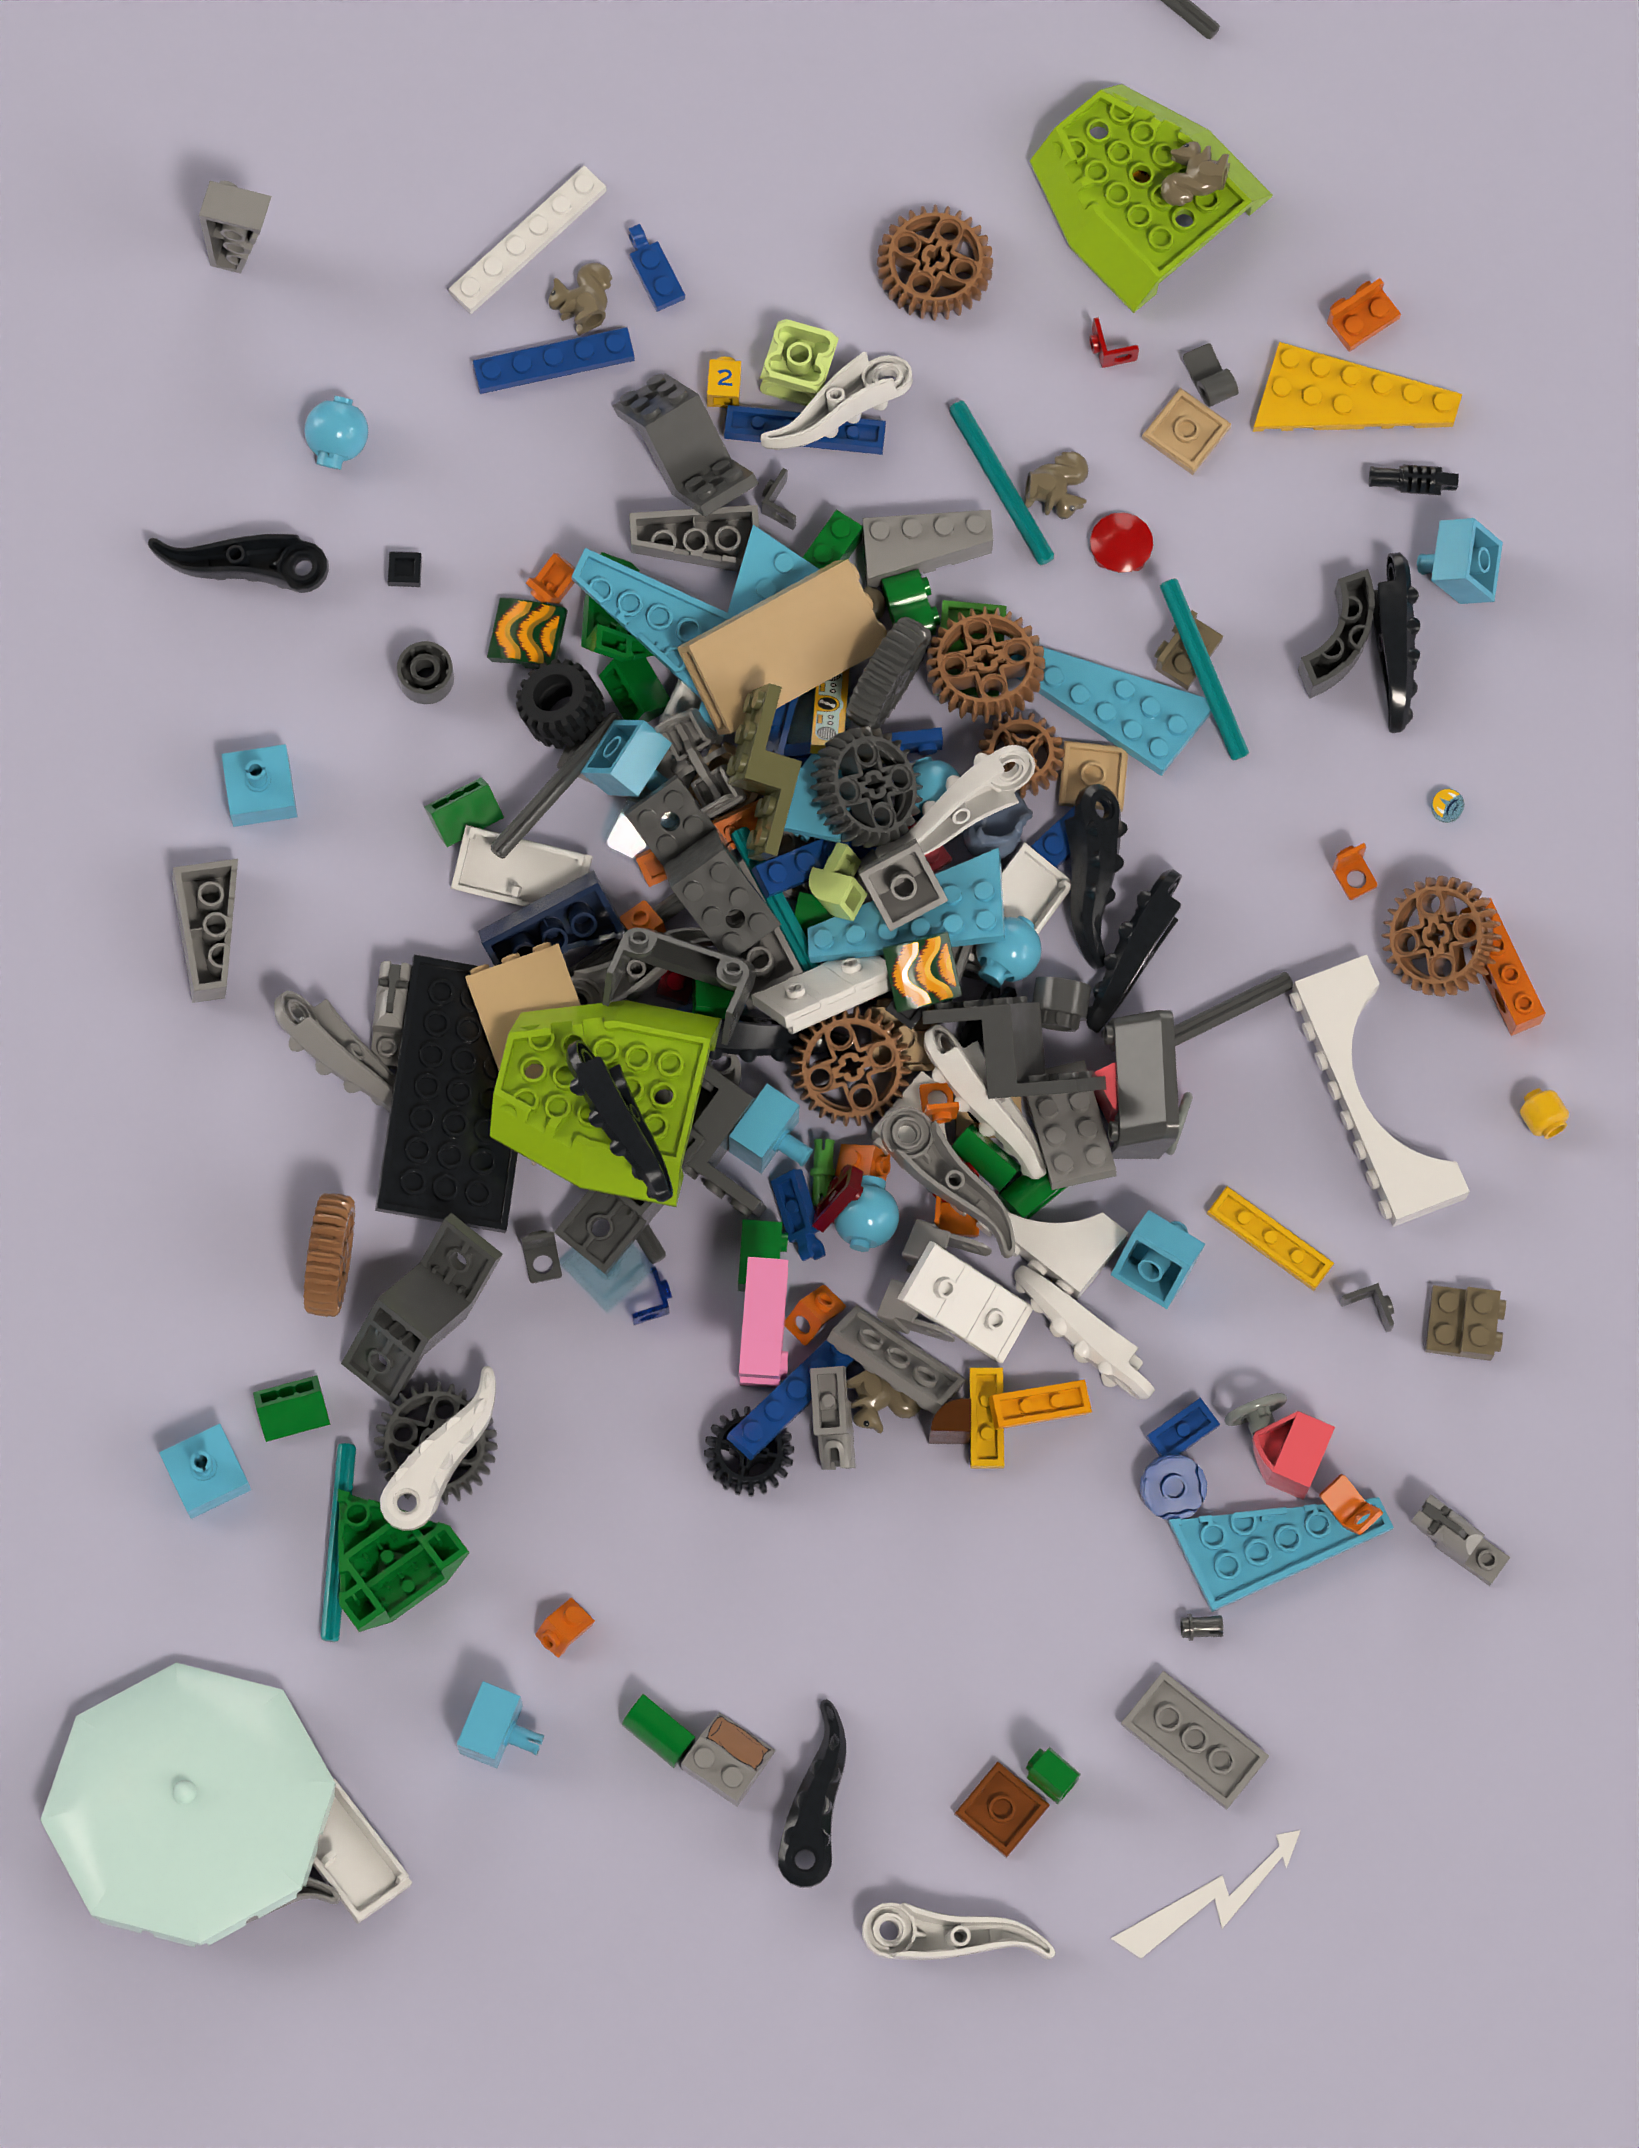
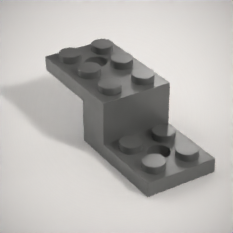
(625, 1215)

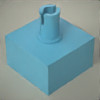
(1464, 561)
(627, 759)
(259, 785)
(766, 1130)
(1158, 1258)
(205, 1471)
(494, 1726)

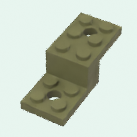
(763, 772)

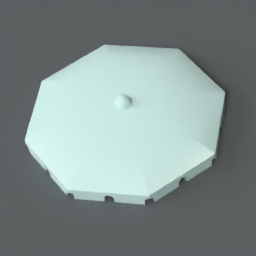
(188, 1805)

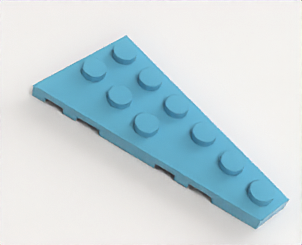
(763, 572)
(647, 609)
(1127, 710)
(970, 916)
(1261, 1547)

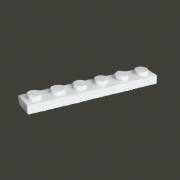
(527, 240)

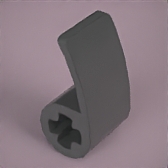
(1208, 376)

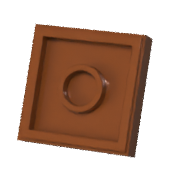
(1002, 1809)

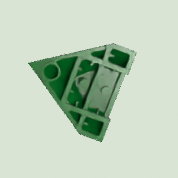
(604, 634)
(389, 1568)

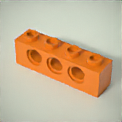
(1509, 981)

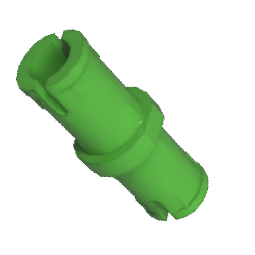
(822, 1169)

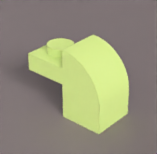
(836, 885)

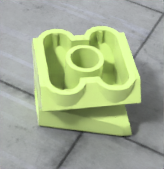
(797, 361)

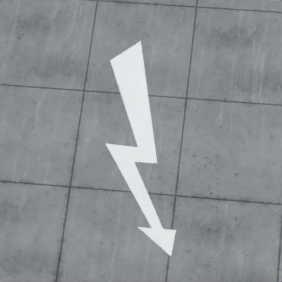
(1153, 1930)

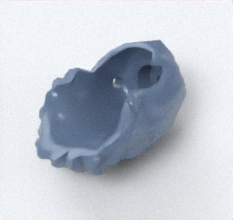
(998, 830)

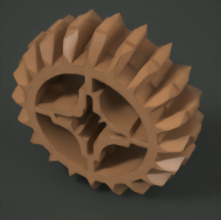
(1039, 737)

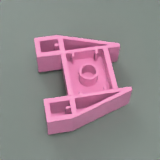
(763, 1323)

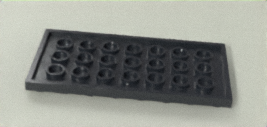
(441, 1109)

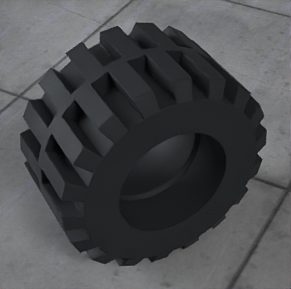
(546, 688)

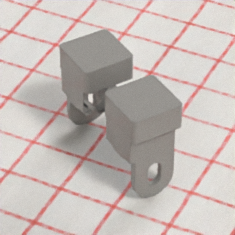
(689, 737)
(899, 1315)

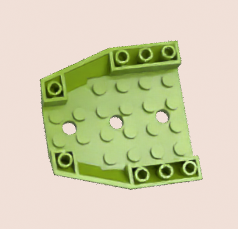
(1126, 225)
(551, 1124)

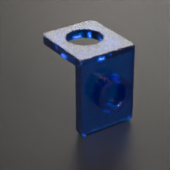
(658, 1311)

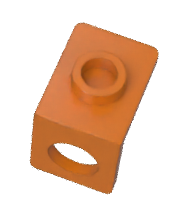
(1352, 860)
(940, 1112)
(950, 1220)
(817, 1309)
(1349, 1505)

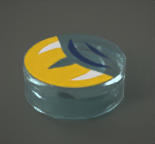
(1447, 805)

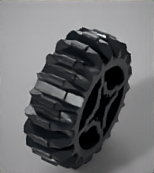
(764, 1456)

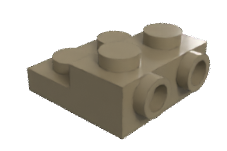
(1465, 1322)

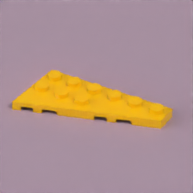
(1336, 394)

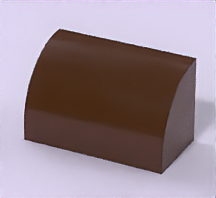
(952, 1423)

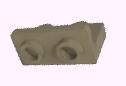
(1173, 658)

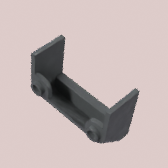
(688, 960)
(1145, 1084)

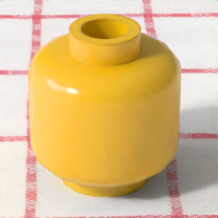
(1544, 1113)

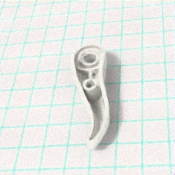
(844, 399)
(969, 798)
(966, 1076)
(1086, 1333)
(436, 1458)
(943, 1936)

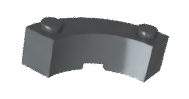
(1342, 650)

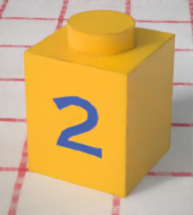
(724, 382)

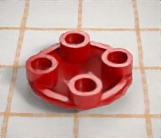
(1121, 542)

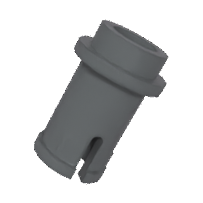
(1201, 1627)

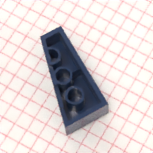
(568, 917)

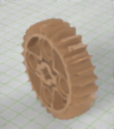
(932, 250)
(987, 651)
(1451, 945)
(866, 1059)
(329, 1254)

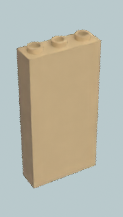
(785, 640)
(519, 986)

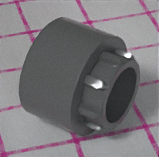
(421, 656)
(1061, 1002)

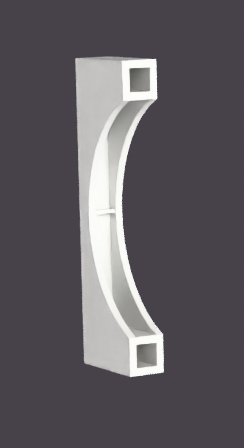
(1405, 1179)
(1064, 1252)

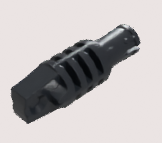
(1414, 479)

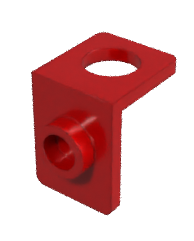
(1108, 358)

